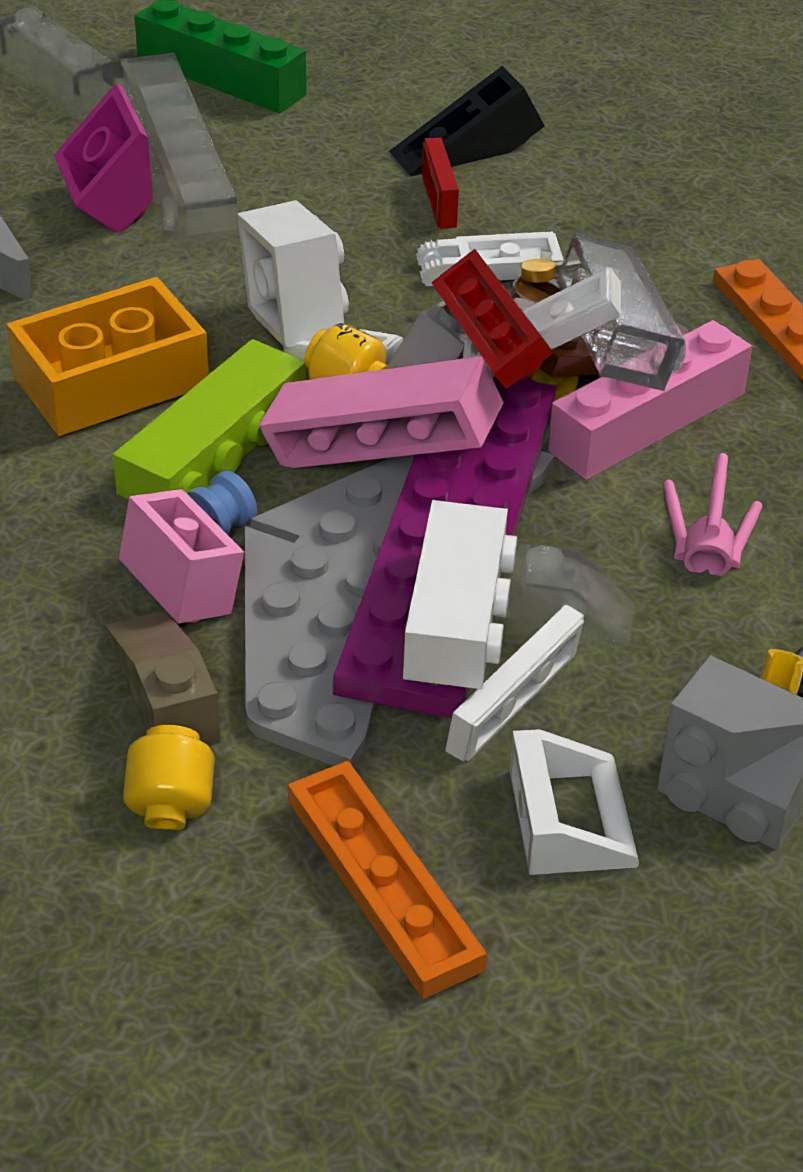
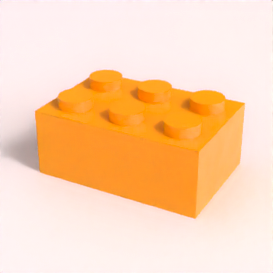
(108, 355)

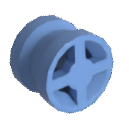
(226, 500)

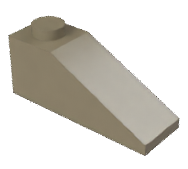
(166, 674)

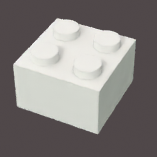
(292, 271)

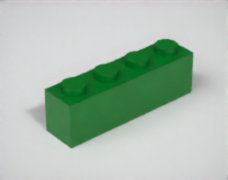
(224, 54)

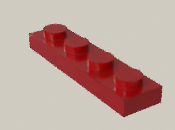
(492, 319)

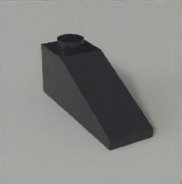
(477, 126)

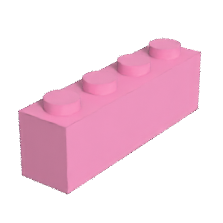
(383, 413)
(619, 418)

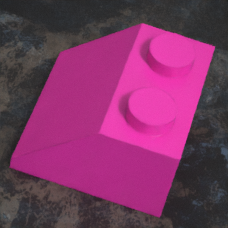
(109, 163)

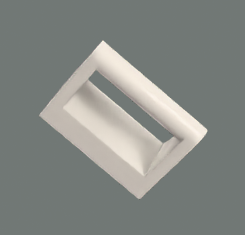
(546, 841)

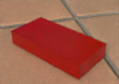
(440, 183)

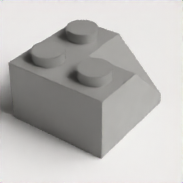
(736, 753)

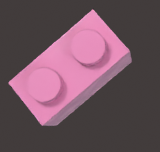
(180, 555)

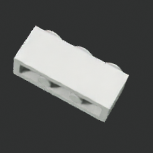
(459, 595)

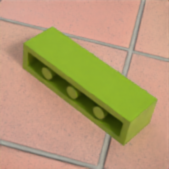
(207, 425)

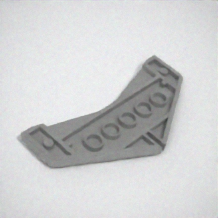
(301, 598)

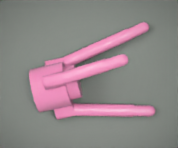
(710, 539)

